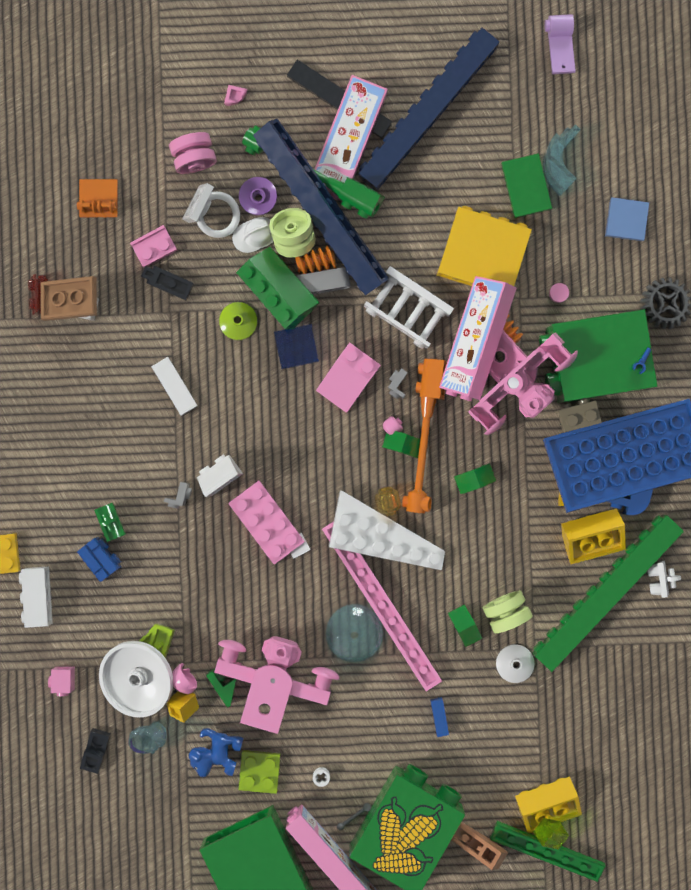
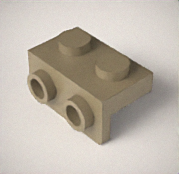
(579, 416)

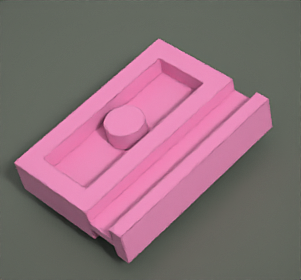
(153, 246)

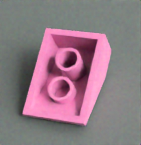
(348, 377)

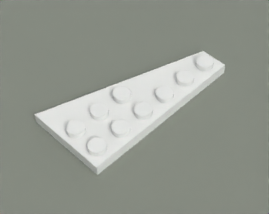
(370, 533)

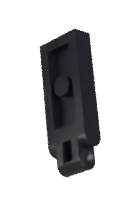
(167, 282)

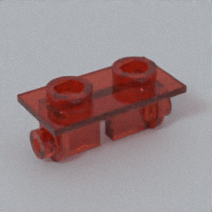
(34, 286)

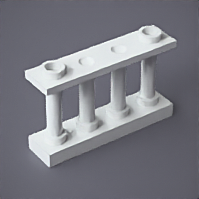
(425, 299)

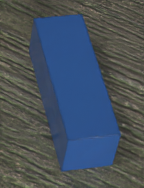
(439, 717)

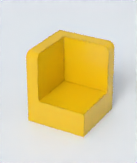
(182, 706)

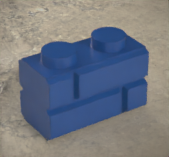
(99, 558)

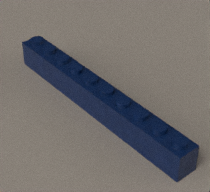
(429, 109)
(320, 206)

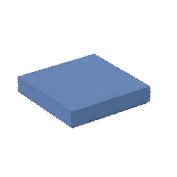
(627, 219)

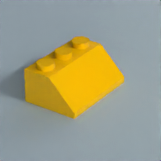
(594, 536)
(551, 801)

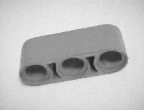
(326, 280)

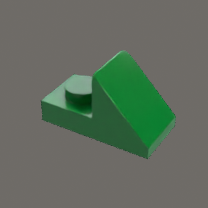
(225, 691)

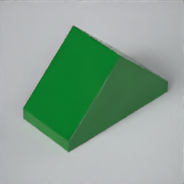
(402, 443)
(475, 478)
(465, 625)

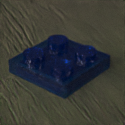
(296, 346)

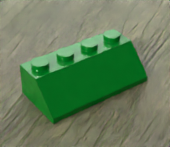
(278, 288)

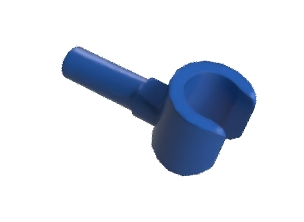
(642, 361)

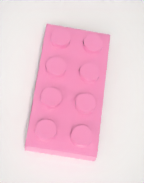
(266, 522)

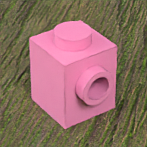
(62, 680)

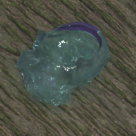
(148, 738)

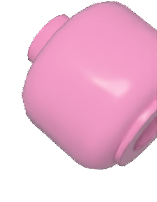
(392, 425)

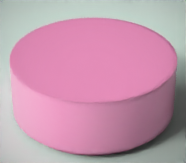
(558, 293)

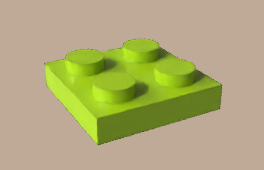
(259, 771)

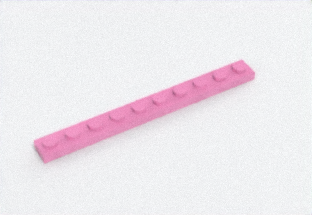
(388, 615)

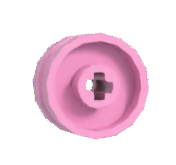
(192, 152)

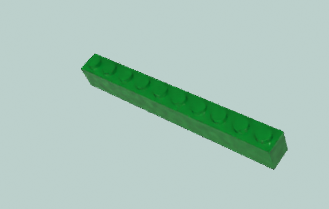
(607, 592)

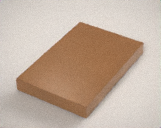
(69, 298)

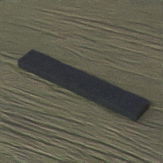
(328, 92)

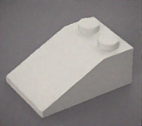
(219, 475)

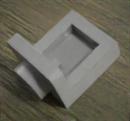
(396, 379)
(184, 493)

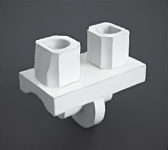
(660, 570)

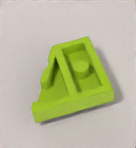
(159, 637)

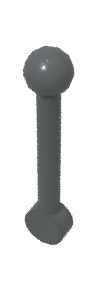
(366, 807)

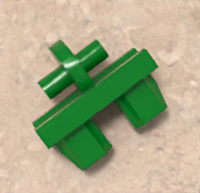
(110, 522)

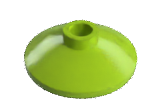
(245, 327)

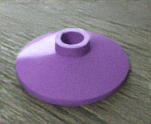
(257, 186)

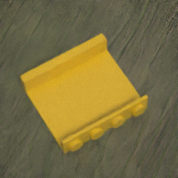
(483, 248)

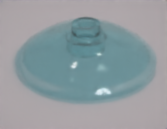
(354, 619)

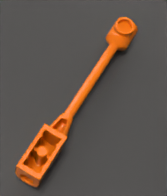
(432, 373)

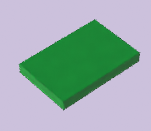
(526, 185)

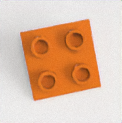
(98, 198)

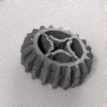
(652, 291)

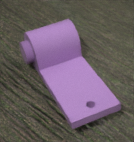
(560, 43)

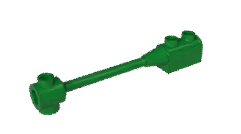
(351, 192)

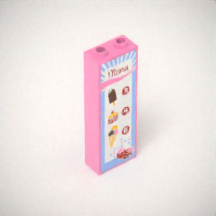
(351, 130)
(477, 338)
(325, 851)

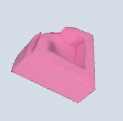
(234, 95)

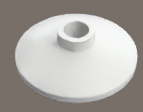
(508, 656)

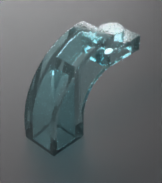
(554, 169)

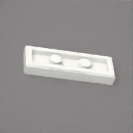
(174, 386)

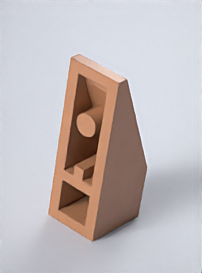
(479, 846)

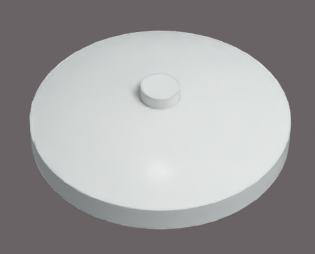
(136, 679)

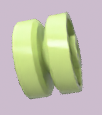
(292, 232)
(507, 612)

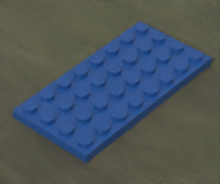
(622, 456)

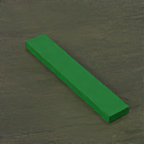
(563, 857)

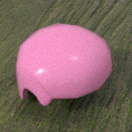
(184, 680)

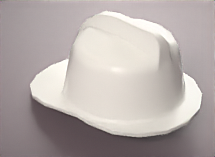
(252, 235)

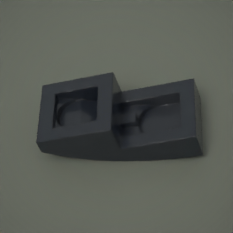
(95, 750)

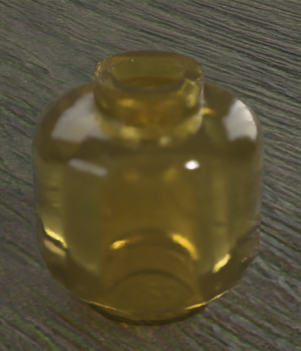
(387, 501)

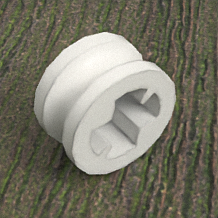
(321, 783)

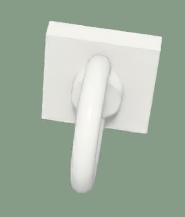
(200, 204)

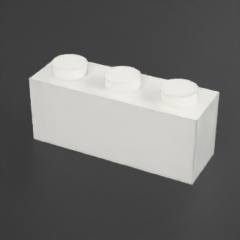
(36, 597)

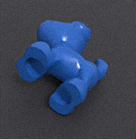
(203, 759)

